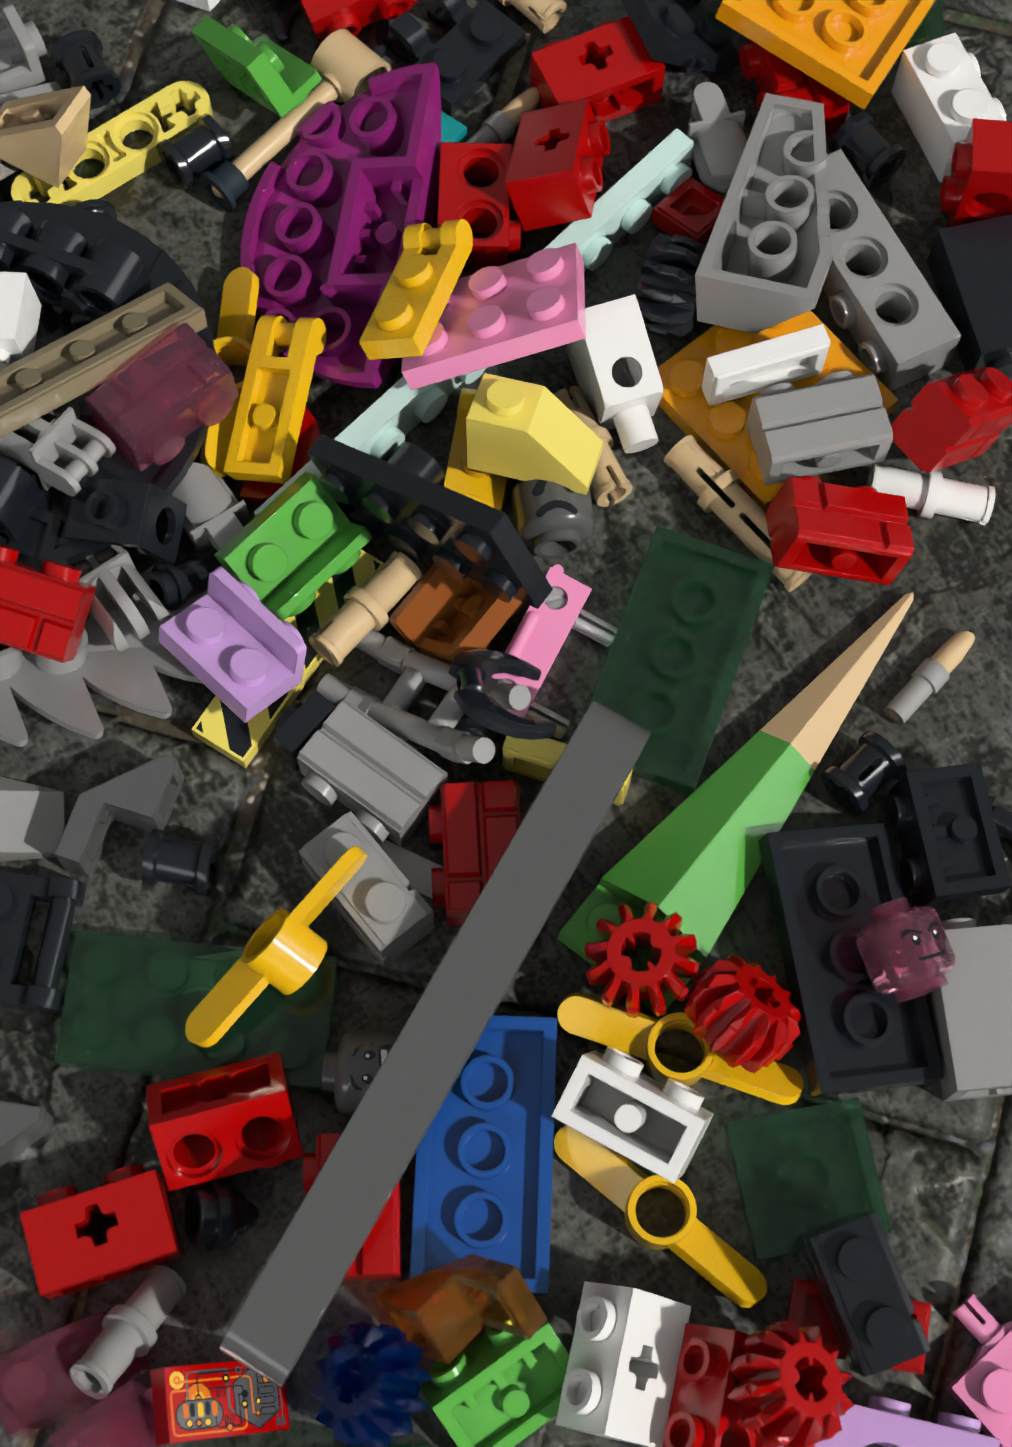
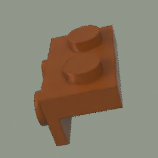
(450, 615)

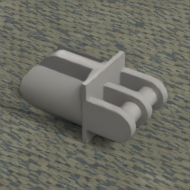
(716, 137)
(58, 449)
(212, 509)
(115, 584)

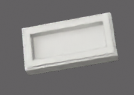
(765, 364)

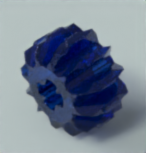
(370, 1385)

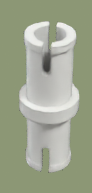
(934, 494)

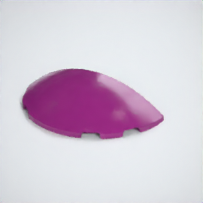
(337, 210)

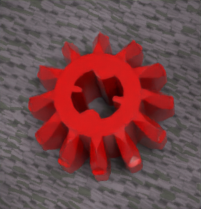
(667, 951)
(743, 1013)
(790, 1386)

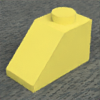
(529, 435)

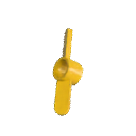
(234, 348)
(277, 954)
(610, 1026)
(694, 1243)

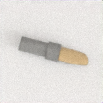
(502, 123)
(929, 677)

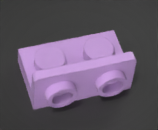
(236, 646)

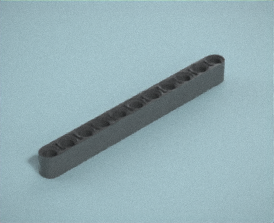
(433, 1047)

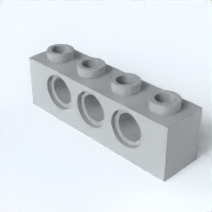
(893, 288)

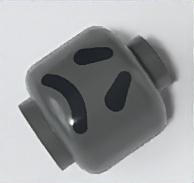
(552, 517)

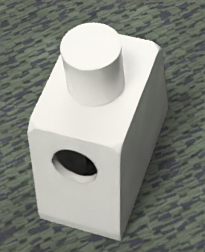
(619, 372)

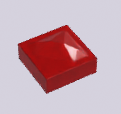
(688, 211)

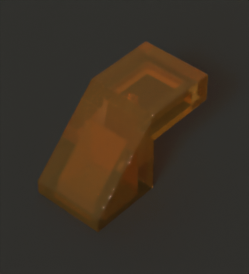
(456, 1301)

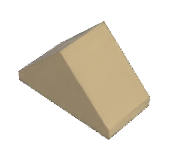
(45, 132)

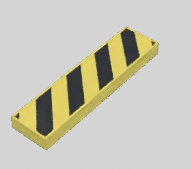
(241, 741)

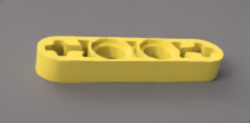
(120, 161)

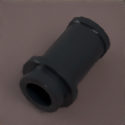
(182, 580)

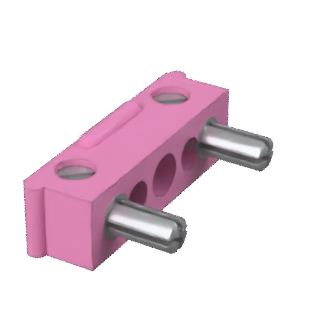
(543, 634)

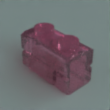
(164, 398)

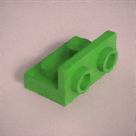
(257, 67)
(294, 547)
(499, 1387)

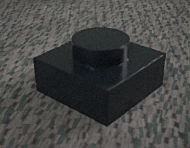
(298, 725)

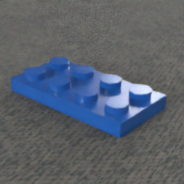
(490, 1156)

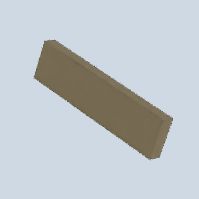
(91, 355)

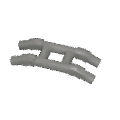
(416, 671)

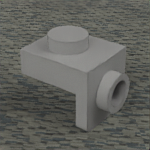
(20, 53)

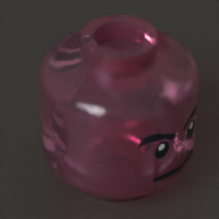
(905, 950)

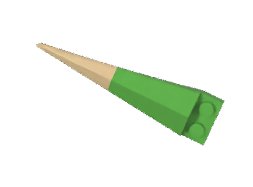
(709, 844)

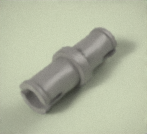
(128, 1332)

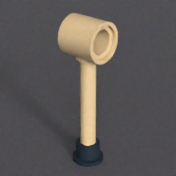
(344, 69)

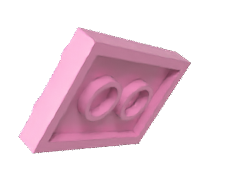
(505, 316)

